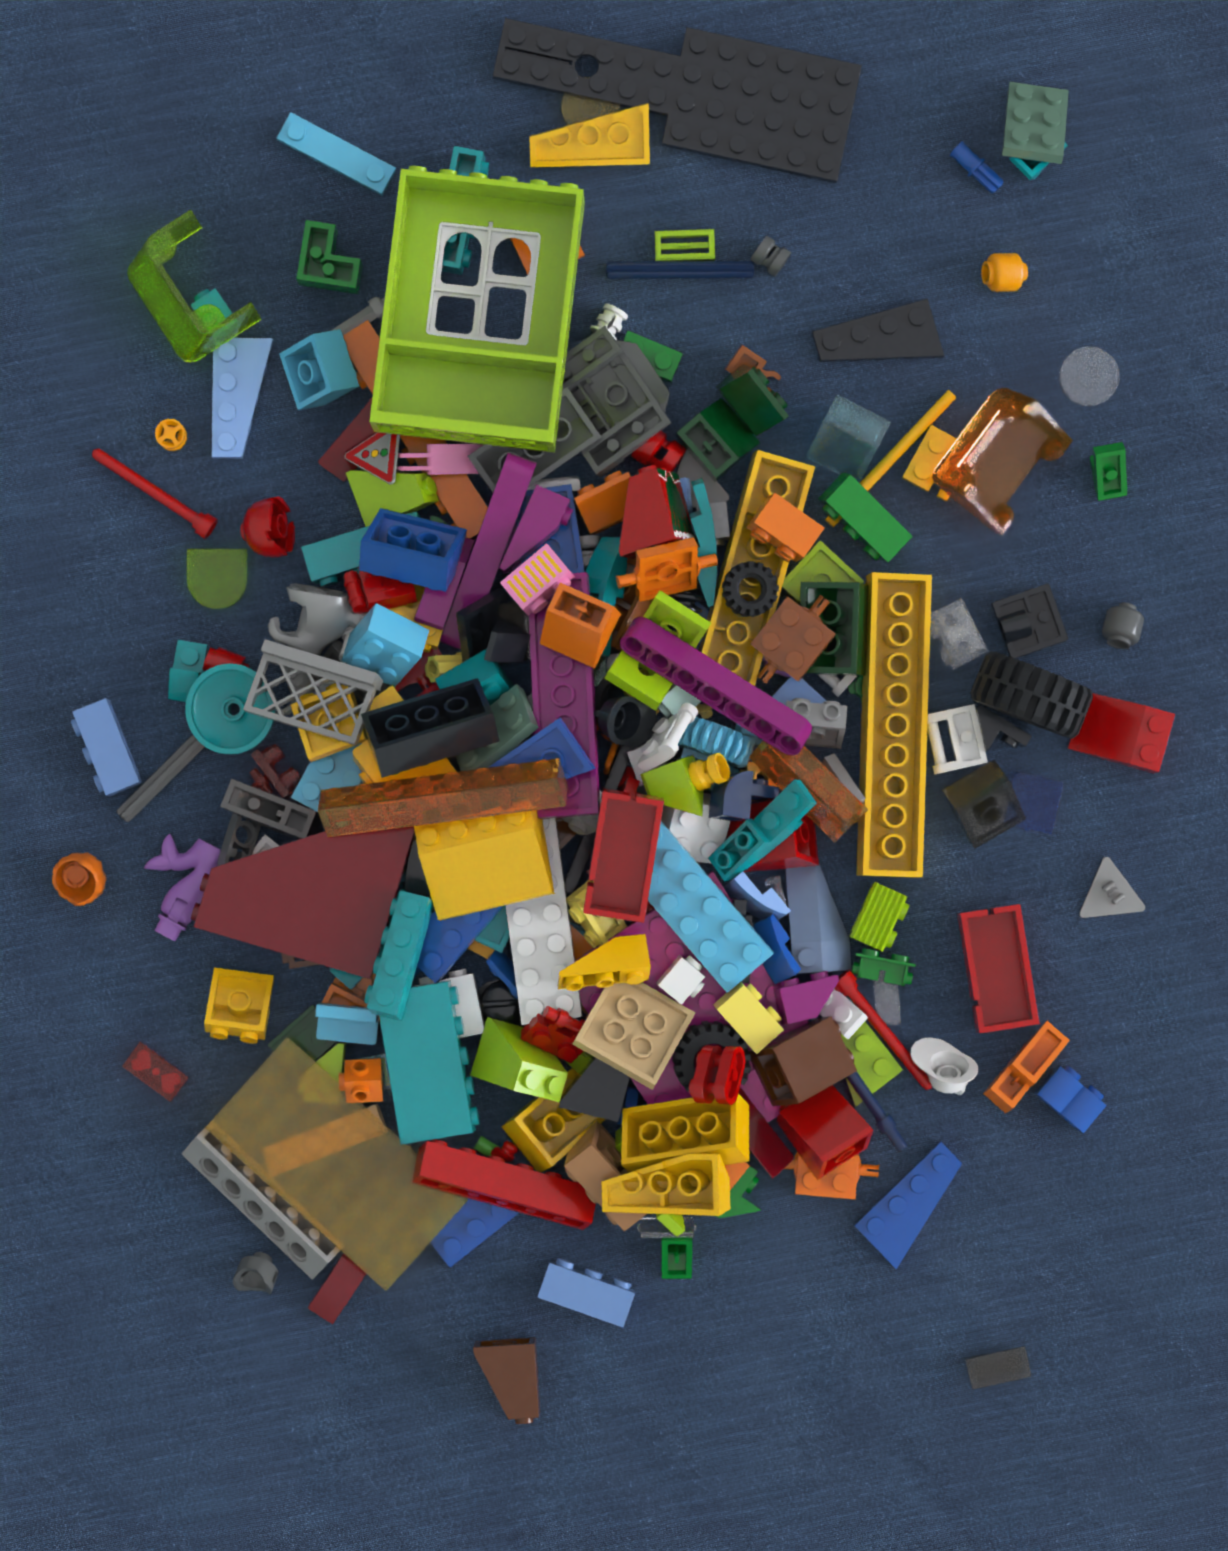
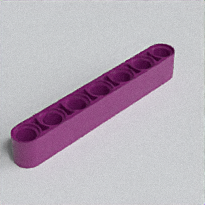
(491, 540)
(716, 686)

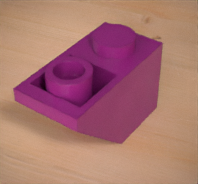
(806, 999)

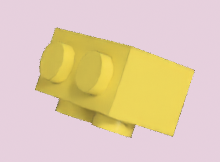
(749, 1017)

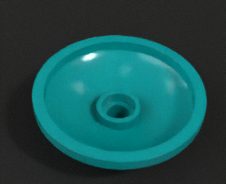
(210, 713)

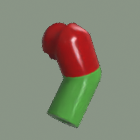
(488, 1148)

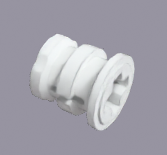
(610, 312)

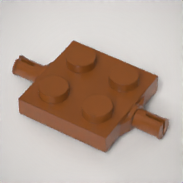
(793, 639)

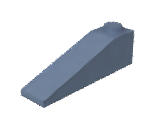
(814, 924)

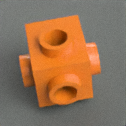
(362, 1080)

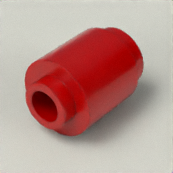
(222, 656)

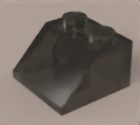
(981, 803)

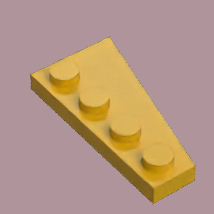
(599, 141)

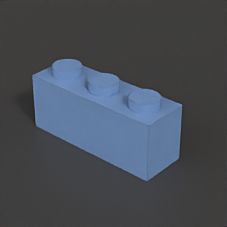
(106, 747)
(587, 1292)

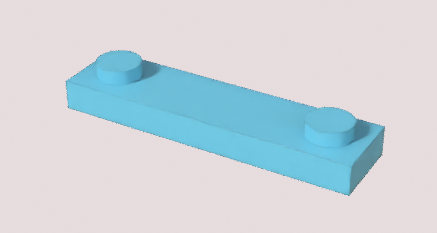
(336, 154)

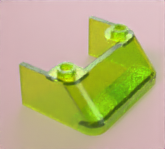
(189, 332)

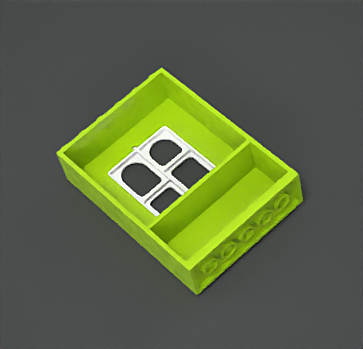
(471, 382)

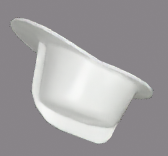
(945, 1065)

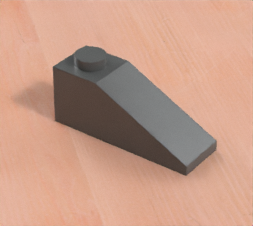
(268, 810)

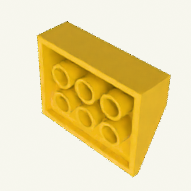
(484, 862)

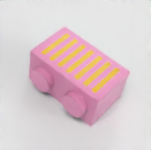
(537, 580)

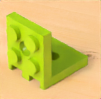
(653, 688)

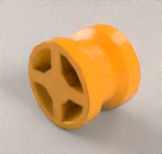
(167, 430)

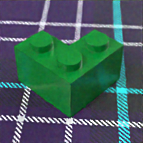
(319, 265)

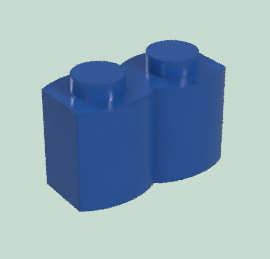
(1070, 1098)

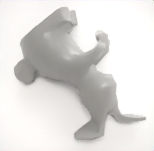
(321, 622)

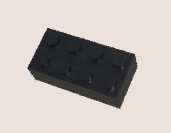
(430, 727)

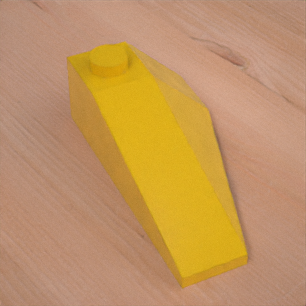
(675, 1186)

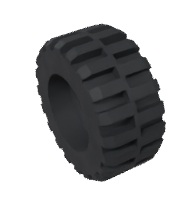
(1031, 694)

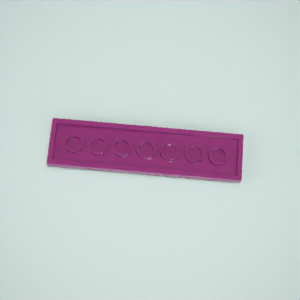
(566, 691)

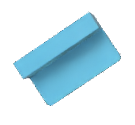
(346, 1024)

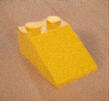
(546, 1130)

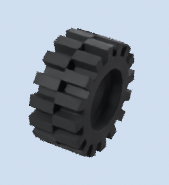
(763, 576)

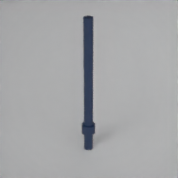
(885, 1122)

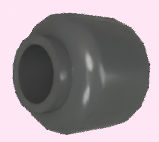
(1122, 626)

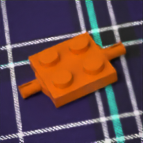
(666, 568)
(836, 1184)

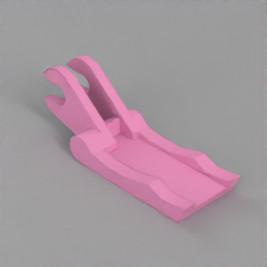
(444, 459)

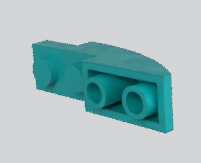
(602, 572)
(764, 832)

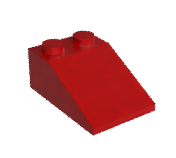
(1124, 733)

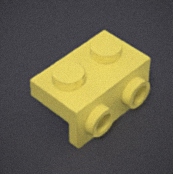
(597, 928)

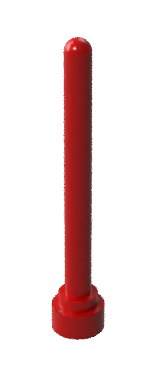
(202, 523)
(848, 987)

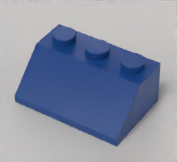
(411, 549)

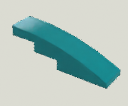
(704, 530)

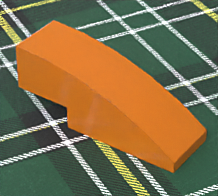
(1026, 1067)

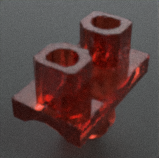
(266, 760)

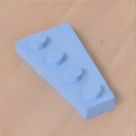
(235, 393)

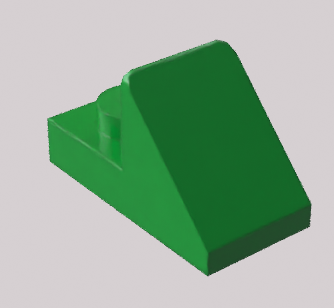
(1109, 471)
(738, 1203)

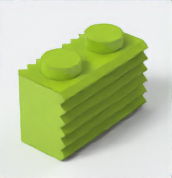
(878, 917)

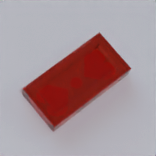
(155, 1071)

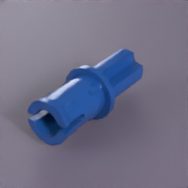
(976, 167)

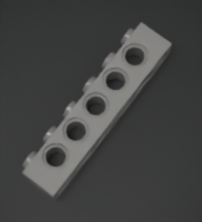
(261, 1204)

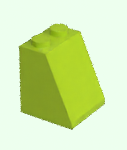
(516, 1063)

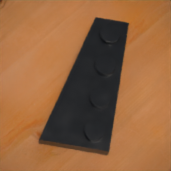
(890, 334)

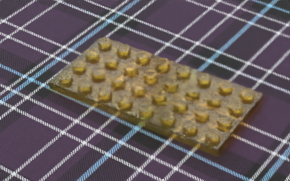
(333, 1163)

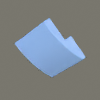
(757, 904)

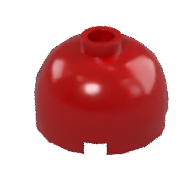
(267, 528)

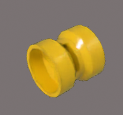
(710, 771)

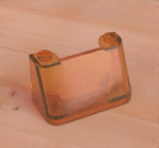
(998, 454)

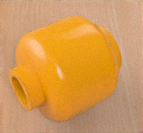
(1004, 272)

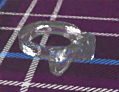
(775, 881)

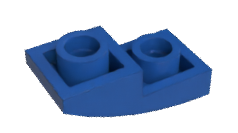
(781, 963)

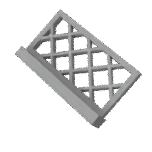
(320, 667)

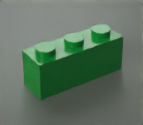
(864, 518)

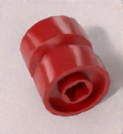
(647, 452)

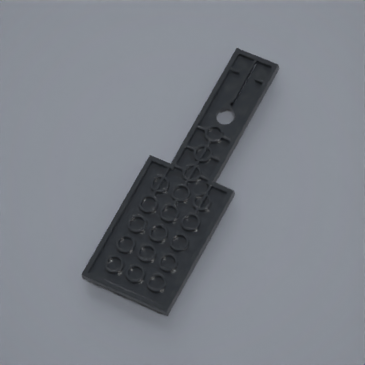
(718, 96)

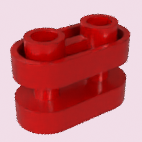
(718, 1074)

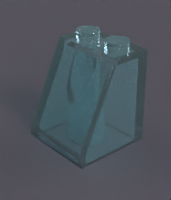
(848, 438)

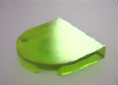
(217, 576)

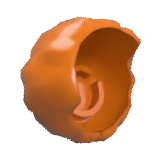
(79, 878)

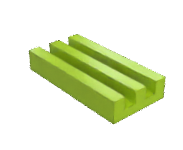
(685, 246)

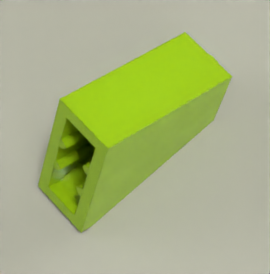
(407, 495)

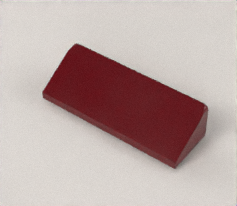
(353, 435)
(765, 1142)

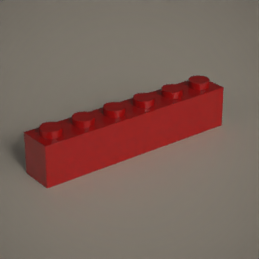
(503, 1184)

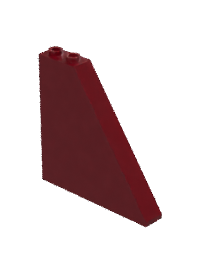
(311, 897)

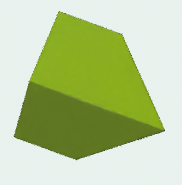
(675, 786)

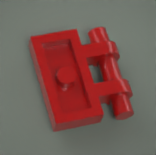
(554, 1033)

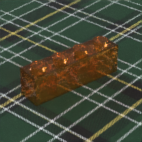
(836, 806)

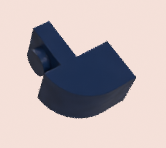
(733, 798)

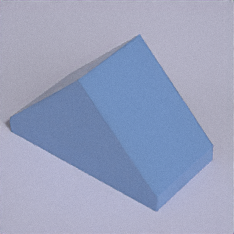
(793, 689)

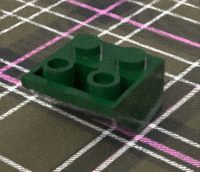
(752, 400)
(717, 439)

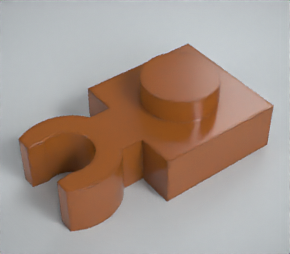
(749, 358)

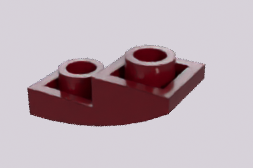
(337, 1289)

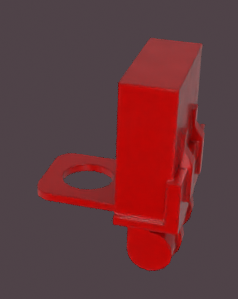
(368, 589)

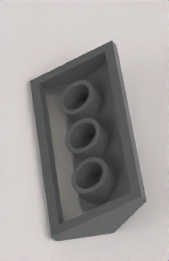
(573, 436)

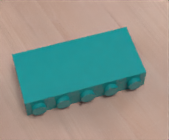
(429, 1066)

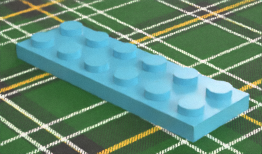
(703, 915)

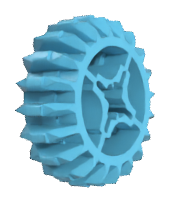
(714, 738)

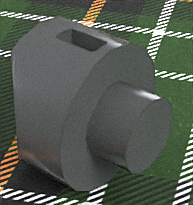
(256, 1273)

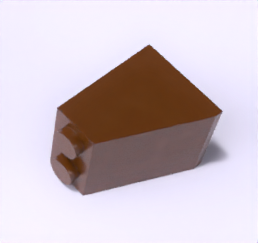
(803, 1062)
(512, 1374)

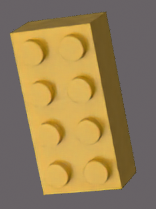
(682, 1127)

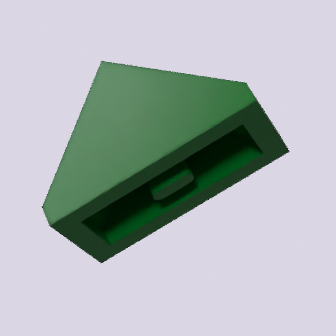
(676, 1258)

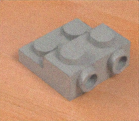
(827, 721)

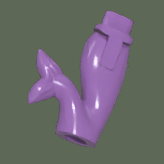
(181, 898)

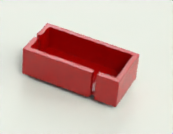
(623, 855)
(998, 968)

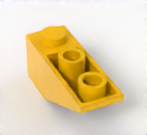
(617, 961)

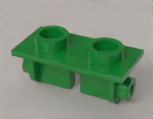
(895, 968)

